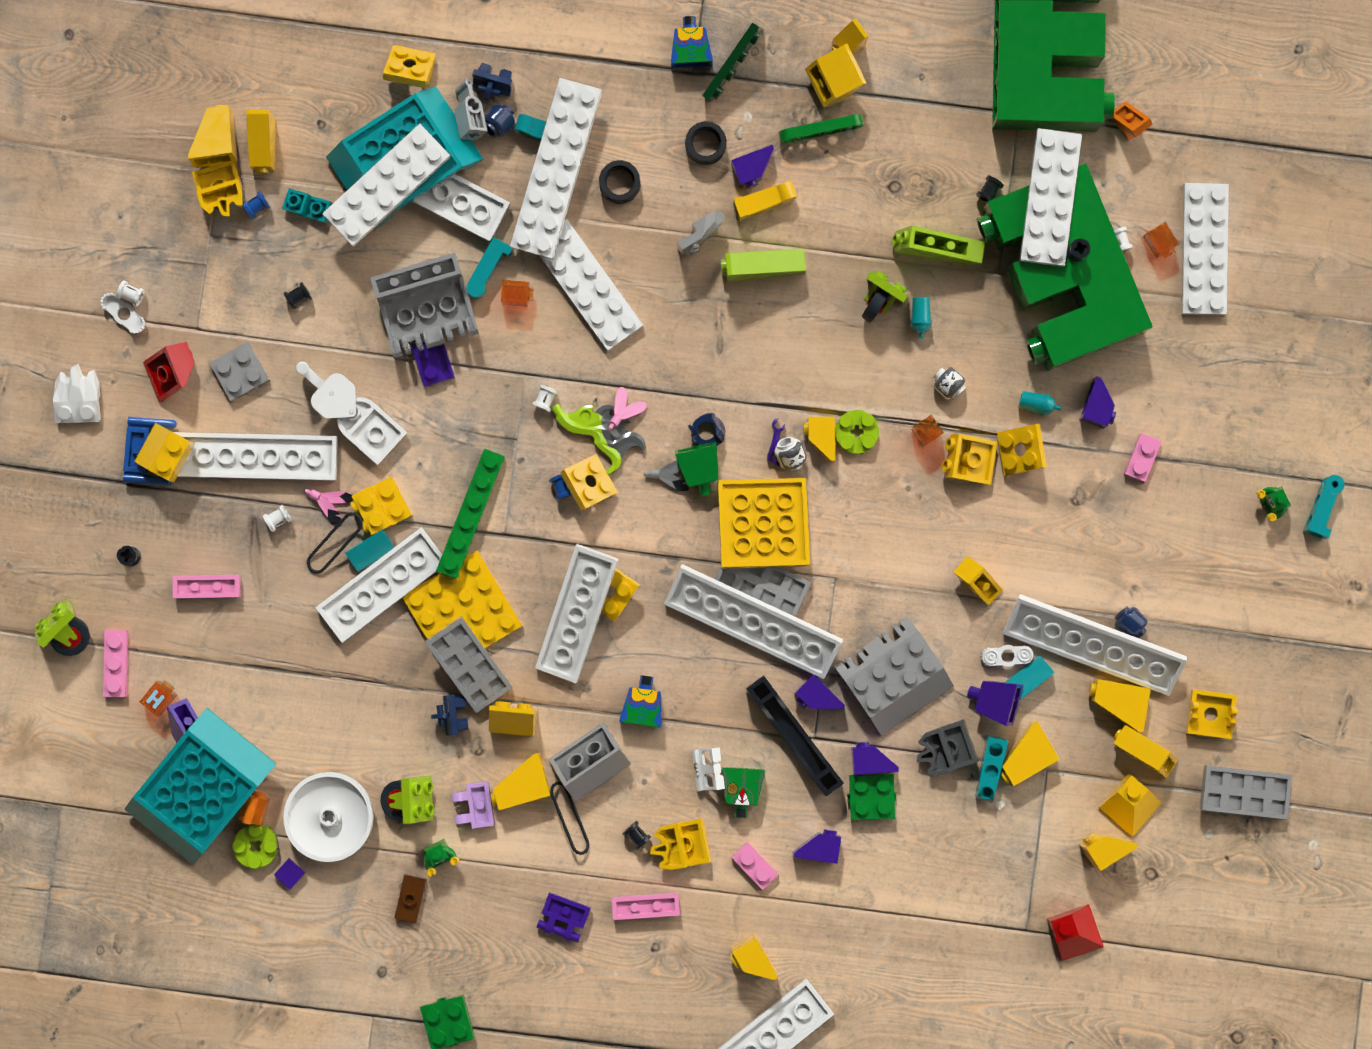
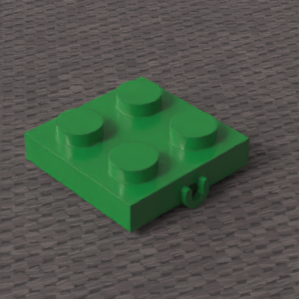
(871, 797)
(447, 1022)

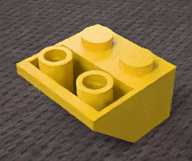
(835, 76)
(512, 720)

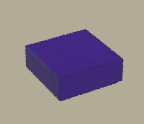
(289, 873)

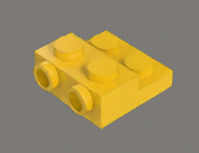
(969, 459)
(381, 506)

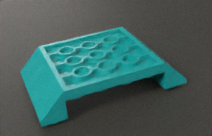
(369, 144)
(200, 786)

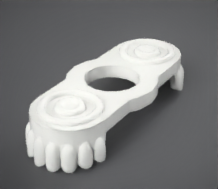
(134, 323)
(992, 656)

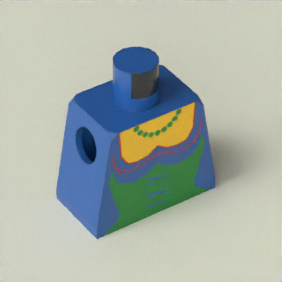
(691, 46)
(643, 704)

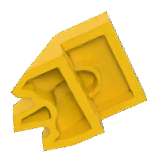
(218, 187)
(682, 844)

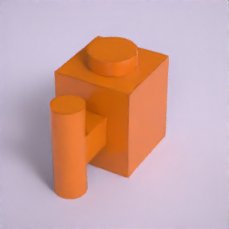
(254, 809)

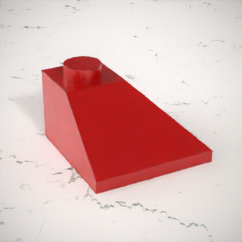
(169, 369)
(1075, 932)

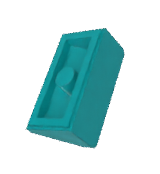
(370, 550)
(1032, 675)

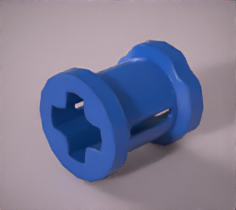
(256, 204)
(560, 487)

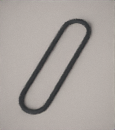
(328, 536)
(563, 822)

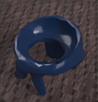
(717, 423)

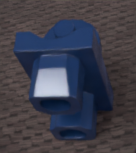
(490, 83)
(451, 722)

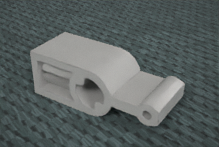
(469, 113)

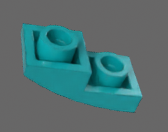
(306, 205)

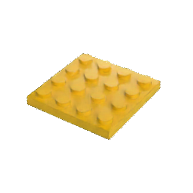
(763, 523)
(472, 596)

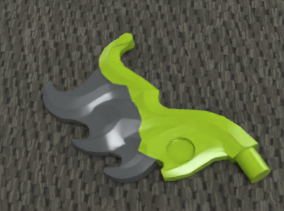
(611, 442)

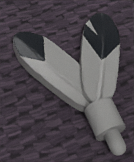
(666, 475)

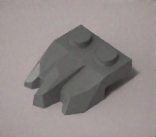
(947, 748)

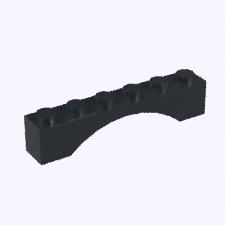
(794, 735)

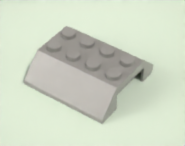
(424, 304)
(895, 676)

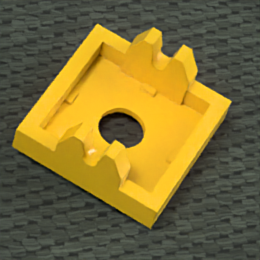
(417, 75)
(1034, 455)
(583, 494)
(624, 591)
(1226, 711)

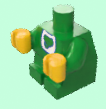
(1275, 501)
(436, 854)

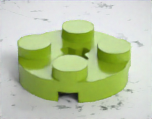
(847, 423)
(242, 846)

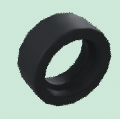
(705, 126)
(616, 165)

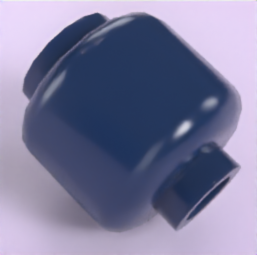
(499, 120)
(1131, 622)

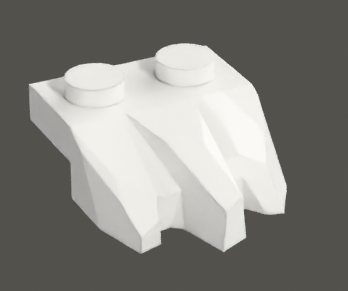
(76, 397)

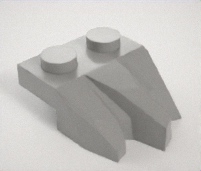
(702, 230)

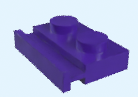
(433, 364)

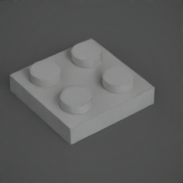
(239, 371)

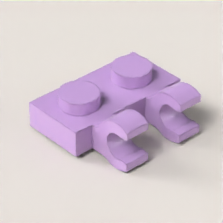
(479, 805)

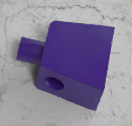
(997, 700)

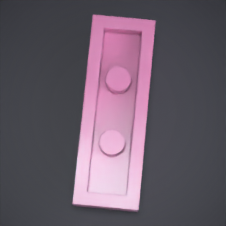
(207, 586)
(115, 663)
(645, 906)

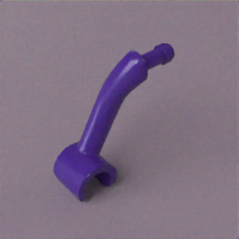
(775, 440)

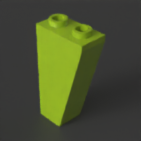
(938, 245)
(763, 264)

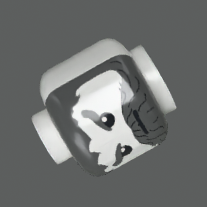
(949, 383)
(790, 453)

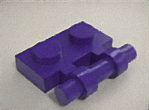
(566, 911)

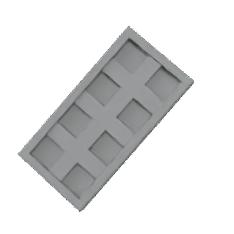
(769, 585)
(468, 664)
(1245, 792)

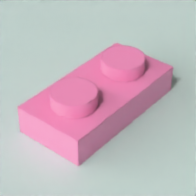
(1142, 457)
(755, 865)

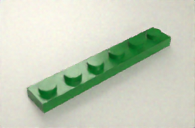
(470, 514)

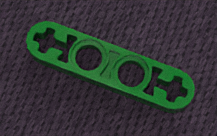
(821, 128)

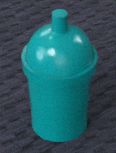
(921, 315)
(1038, 403)

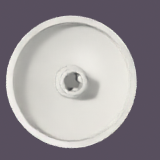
(328, 816)

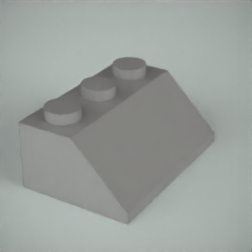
(589, 762)

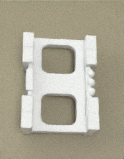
(704, 769)

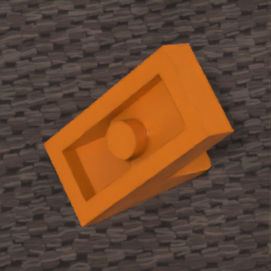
(1130, 120)

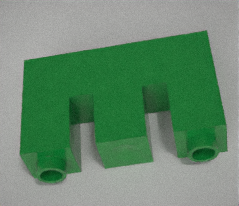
(1026, 46)
(1100, 283)

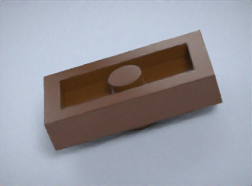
(410, 898)

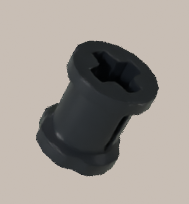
(989, 189)
(1076, 256)
(297, 295)
(131, 561)
(636, 835)

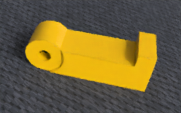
(764, 200)

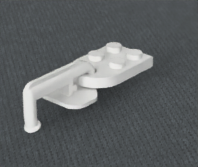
(371, 428)

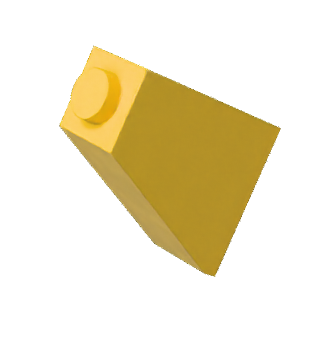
(214, 139)
(261, 140)
(1122, 701)
(1145, 751)
(1028, 756)
(522, 785)

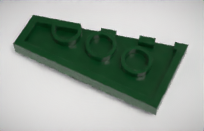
(737, 56)

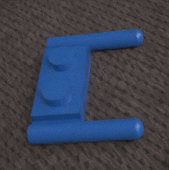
(136, 435)

